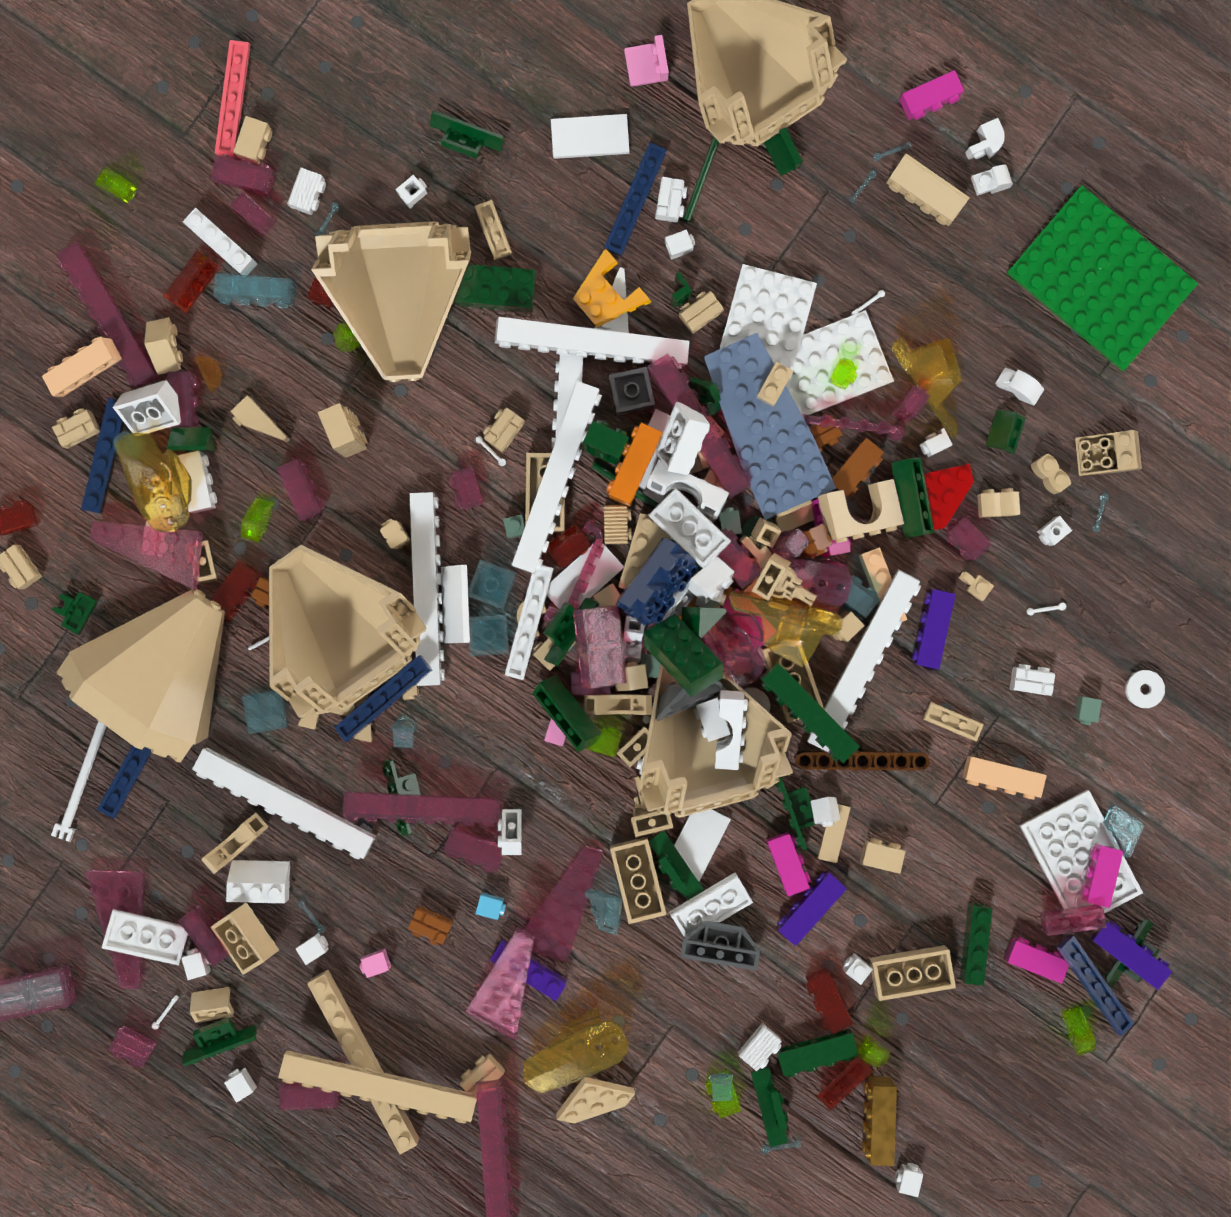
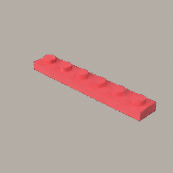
(232, 97)

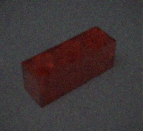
(191, 281)
(236, 589)
(828, 1001)
(845, 1083)

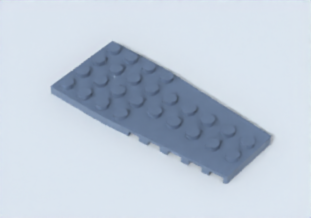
(768, 440)

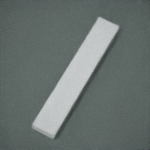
(528, 623)

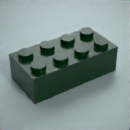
(497, 288)
(605, 442)
(683, 655)

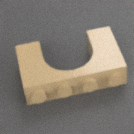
(885, 513)

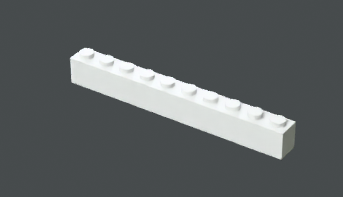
(588, 341)
(555, 478)
(426, 582)
(870, 649)
(284, 803)

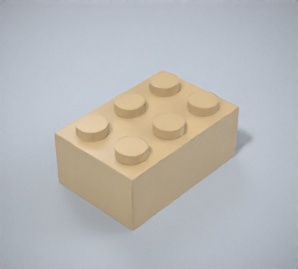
(244, 938)

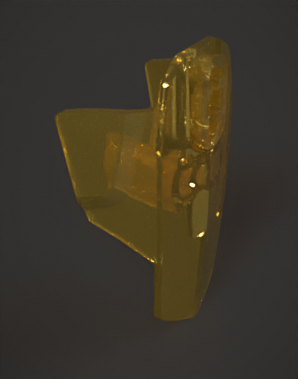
(935, 370)
(155, 481)
(788, 626)
(575, 1054)

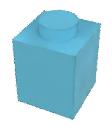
(490, 906)

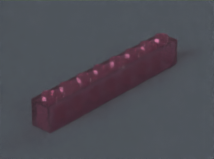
(107, 314)
(714, 448)
(420, 807)
(494, 1149)

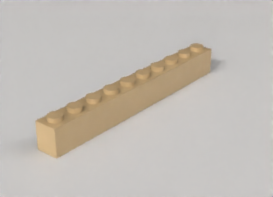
(360, 1055)
(378, 1086)

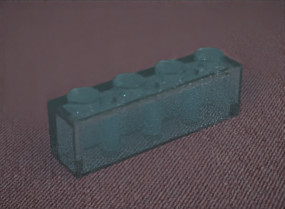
(254, 290)

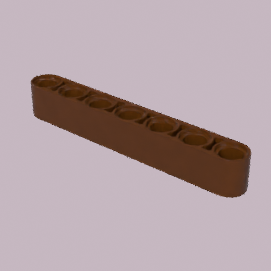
(871, 758)

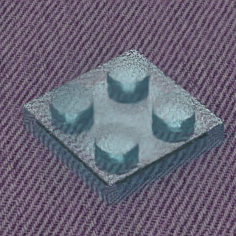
(264, 712)

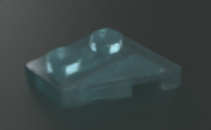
(1124, 829)
(606, 910)

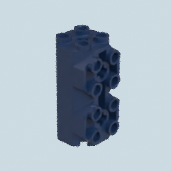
(652, 587)

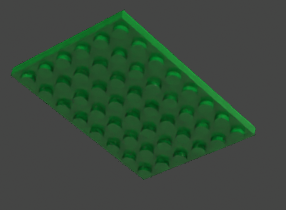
(1102, 278)

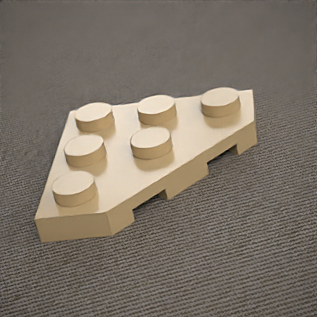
(592, 1099)

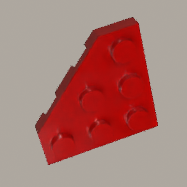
(946, 491)

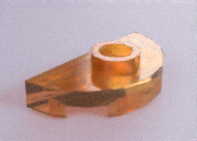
(210, 371)

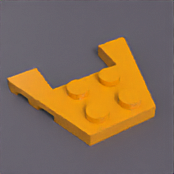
(600, 299)

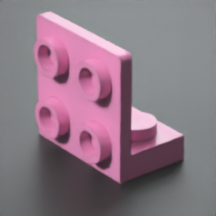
(647, 63)

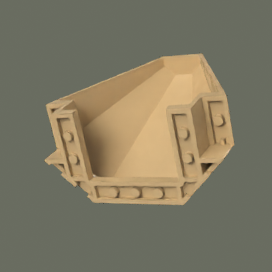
(759, 65)
(394, 288)
(334, 632)
(152, 675)
(680, 762)

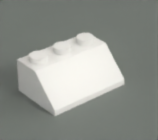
(149, 408)
(682, 439)
(258, 881)

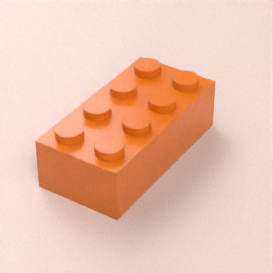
(635, 464)

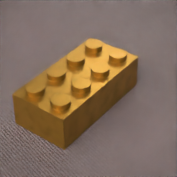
(880, 1120)

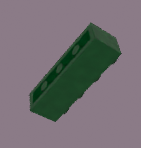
(912, 497)
(567, 713)
(976, 944)
(817, 1052)

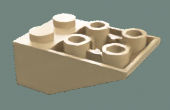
(1108, 453)

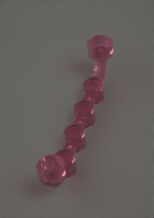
(894, 432)
(588, 569)

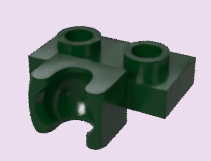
(708, 394)
(76, 611)

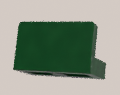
(783, 152)
(683, 294)
(1005, 431)

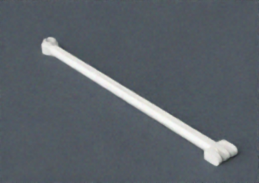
(65, 826)

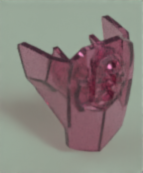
(832, 573)
(741, 656)

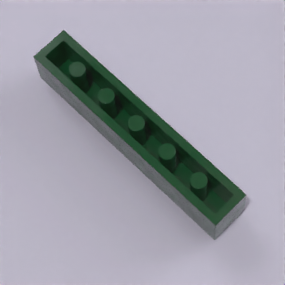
(812, 715)

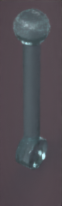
(877, 156)
(872, 174)
(335, 207)
(1104, 497)
(321, 928)
(765, 1149)

